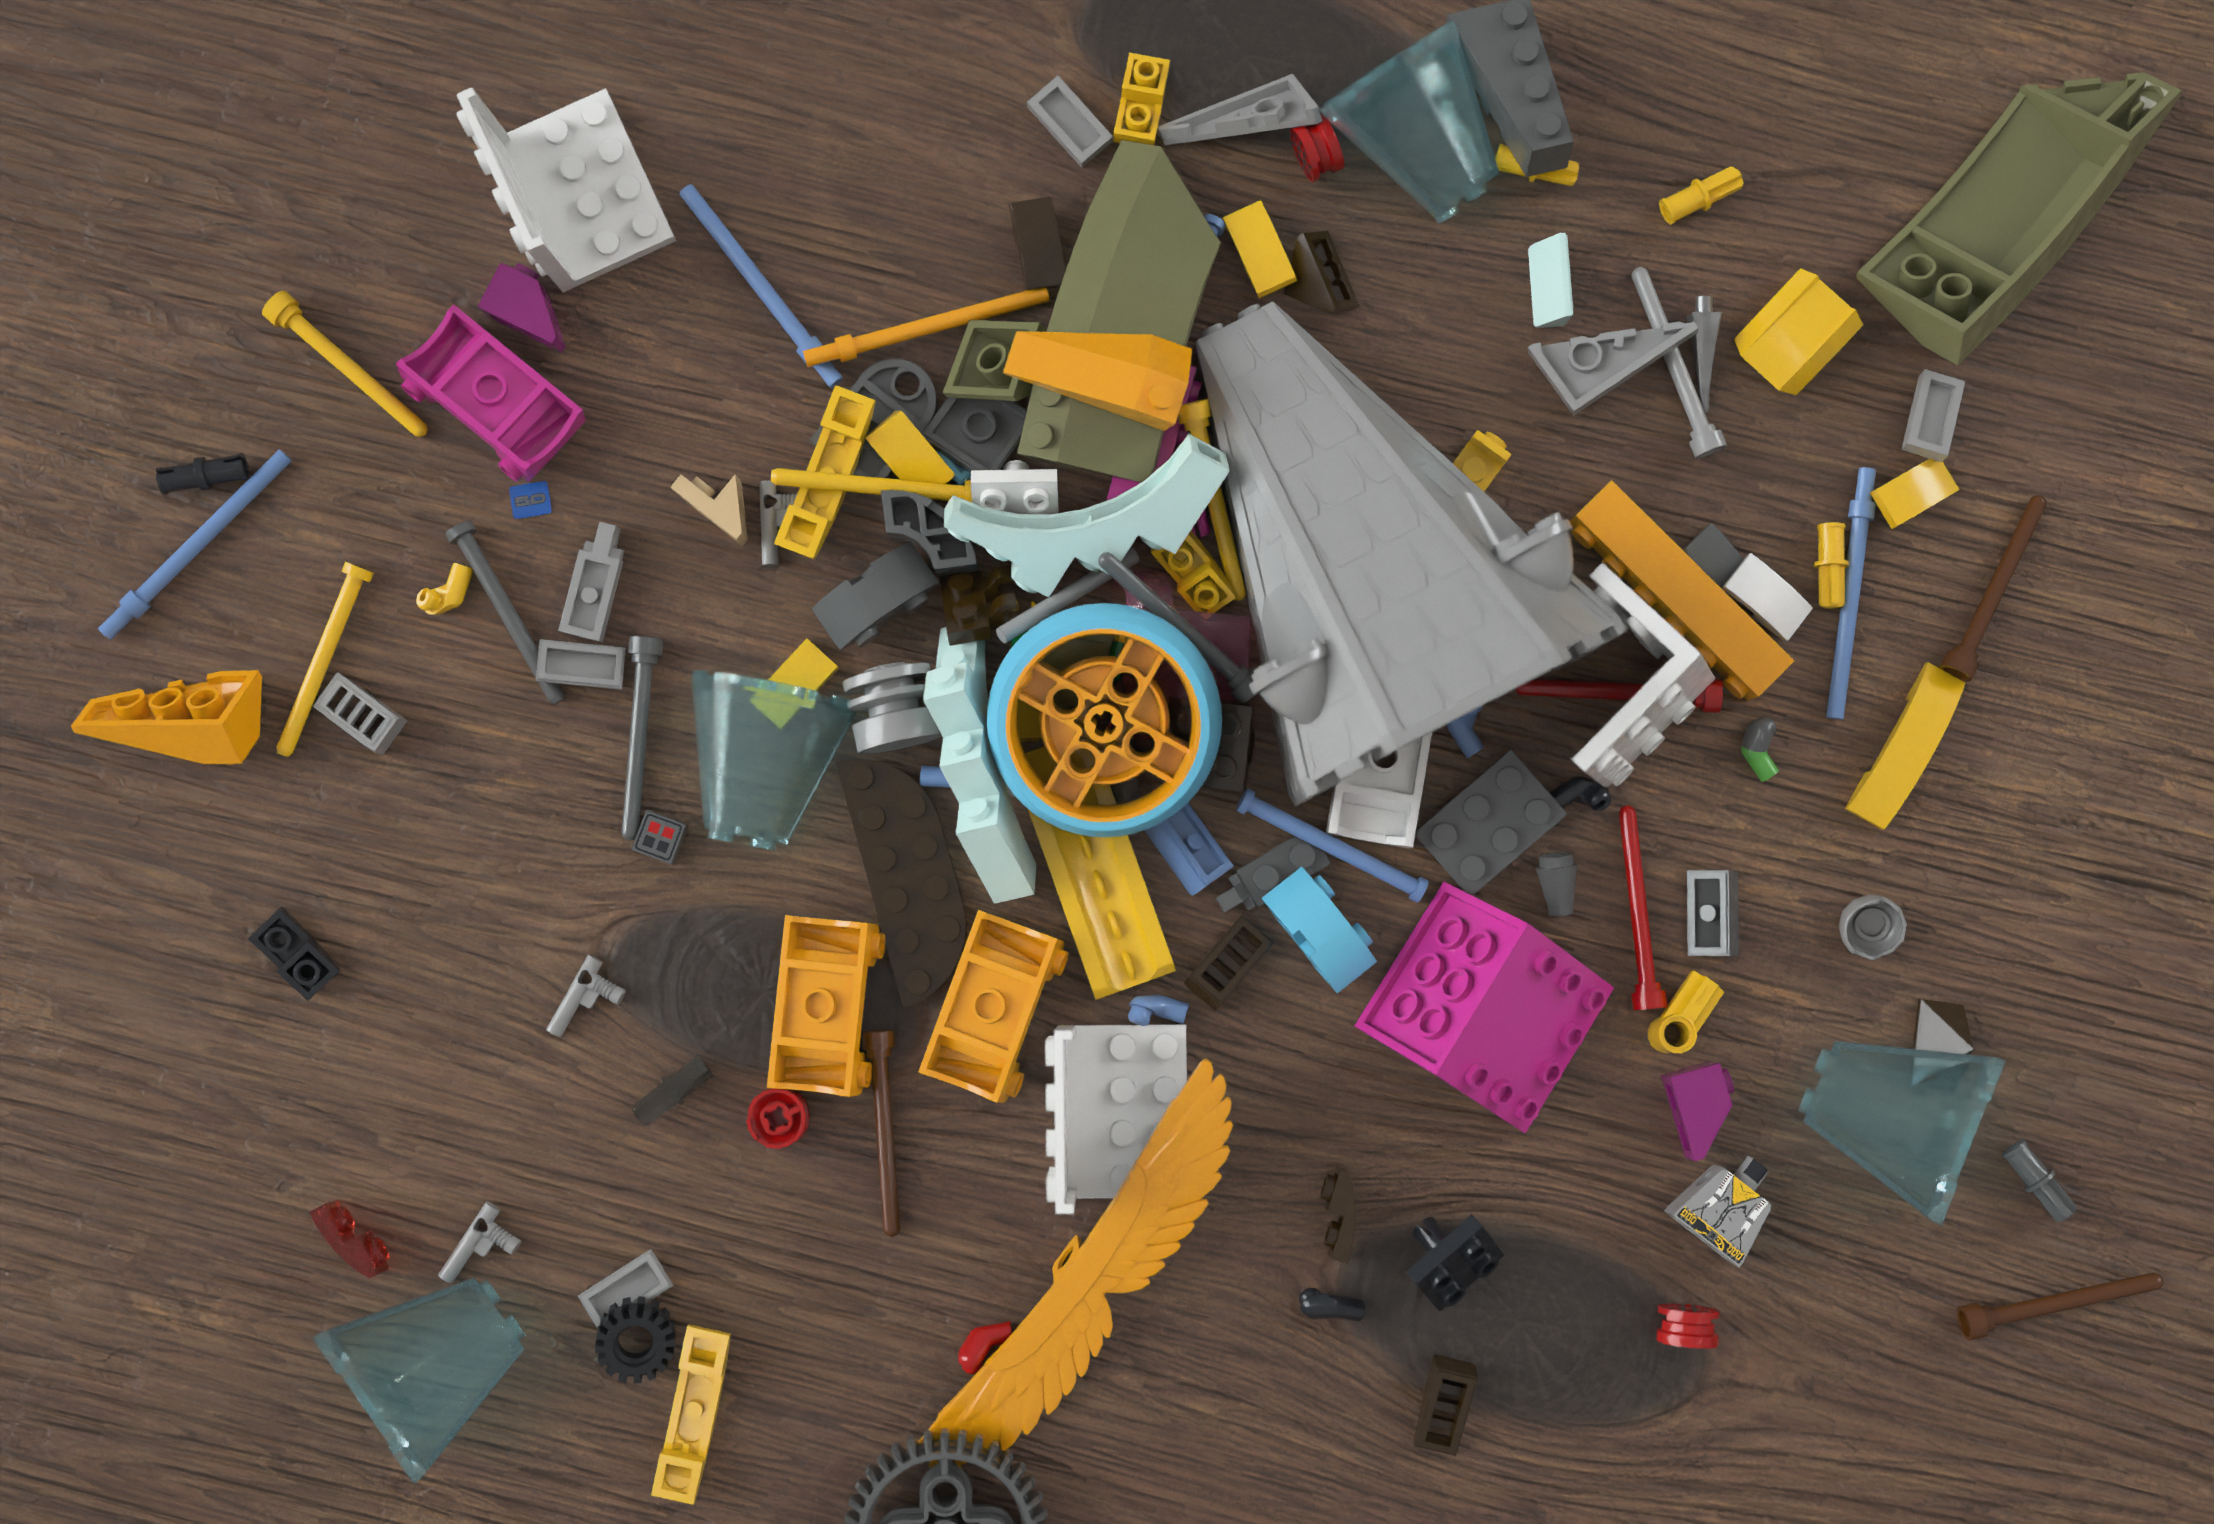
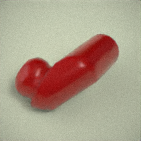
(979, 1342)

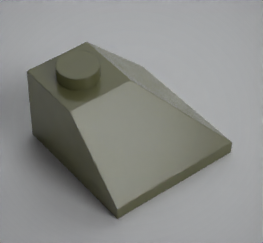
(982, 361)

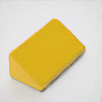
(908, 451)

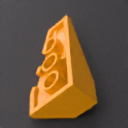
(1116, 372)

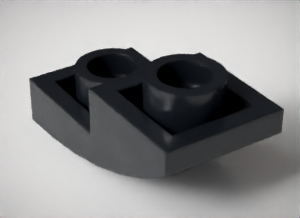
(295, 953)

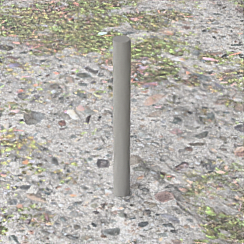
(1059, 600)

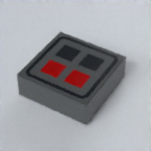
(659, 837)

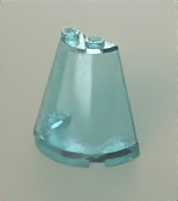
(1421, 123)
(762, 753)
(1903, 1115)
(425, 1366)

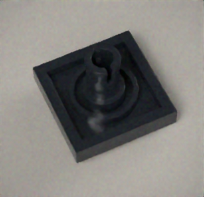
(1453, 1260)

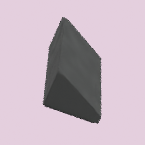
(1712, 913)

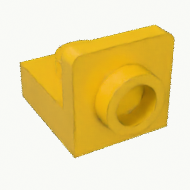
(1482, 458)

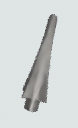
(1704, 344)

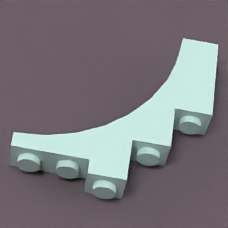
(1044, 544)
(986, 818)

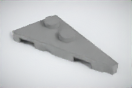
(1265, 108)
(1594, 366)

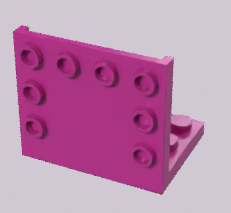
(1485, 1005)

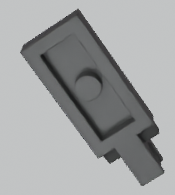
(1270, 870)

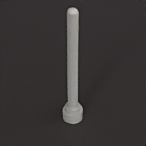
(1705, 437)

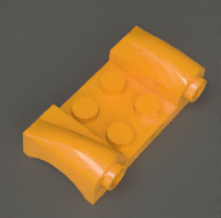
(822, 1005)
(991, 1007)

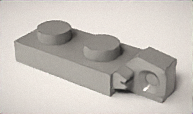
(593, 585)

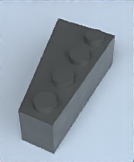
(1516, 82)

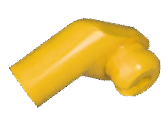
(446, 596)

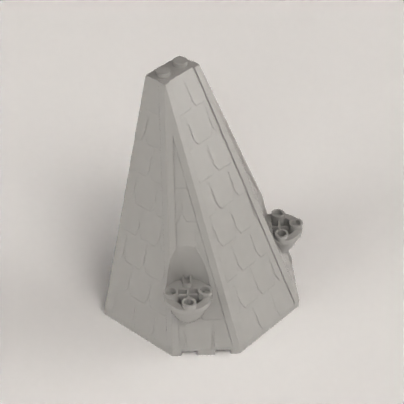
(1371, 561)

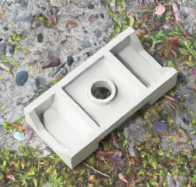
(1382, 802)

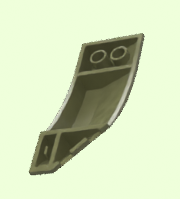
(2014, 208)
(1130, 272)

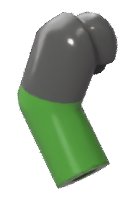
(1756, 745)

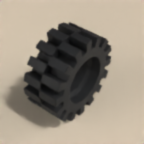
(642, 1363)

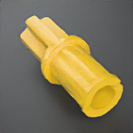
(1507, 163)
(1700, 194)
(1831, 564)

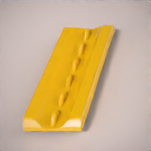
(1102, 895)

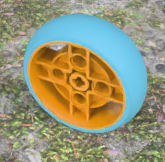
(1063, 731)

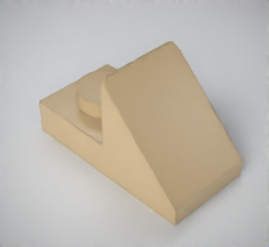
(724, 511)

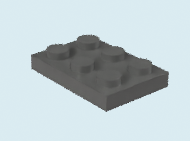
(1490, 823)

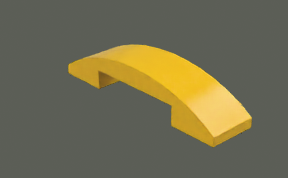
(836, 452)
(1908, 747)
(692, 1414)

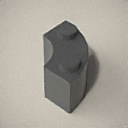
(922, 522)
(867, 602)

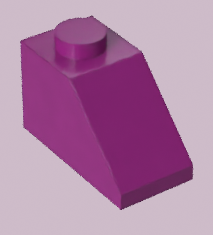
(522, 304)
(1698, 1104)

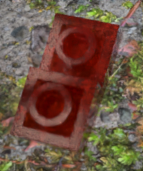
(363, 1253)

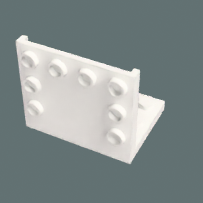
(569, 187)
(1658, 703)
(1107, 1102)

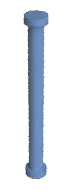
(1332, 845)

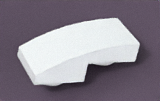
(1768, 597)

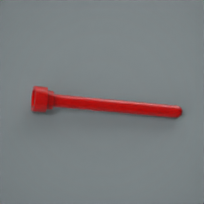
(1708, 701)
(1648, 991)

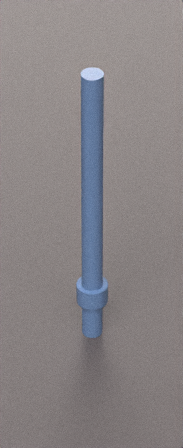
(758, 282)
(1860, 512)
(137, 602)

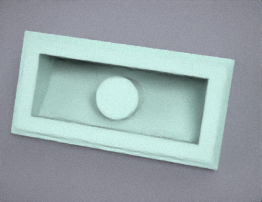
(1550, 281)

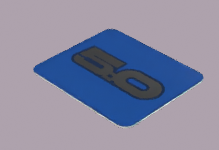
(530, 499)

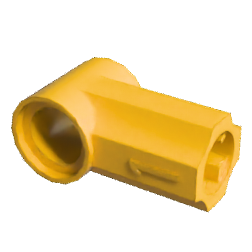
(1687, 1011)

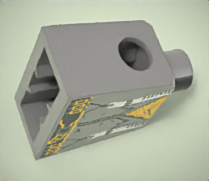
(1724, 1209)

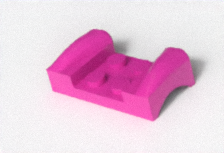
(491, 394)

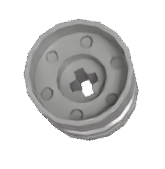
(892, 706)

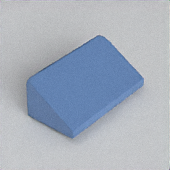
(1189, 849)

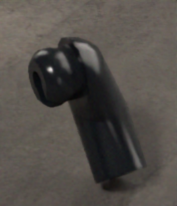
(1583, 791)
(1329, 1306)

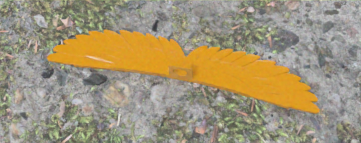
(1118, 1256)

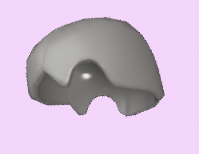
(1872, 926)

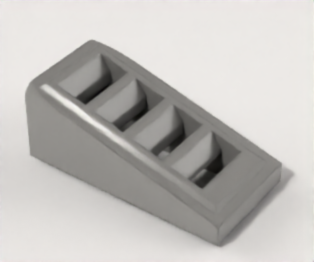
(386, 732)

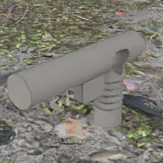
(772, 519)
(584, 994)
(479, 1241)

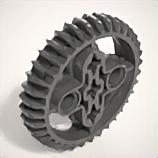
(946, 1508)

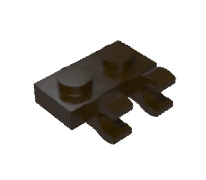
(966, 604)

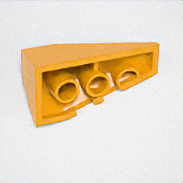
(192, 722)

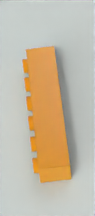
(1680, 592)

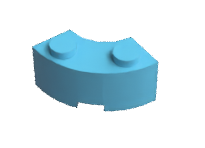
(1320, 929)

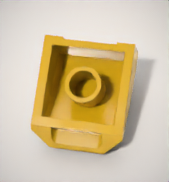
(1797, 332)

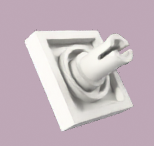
(1016, 489)

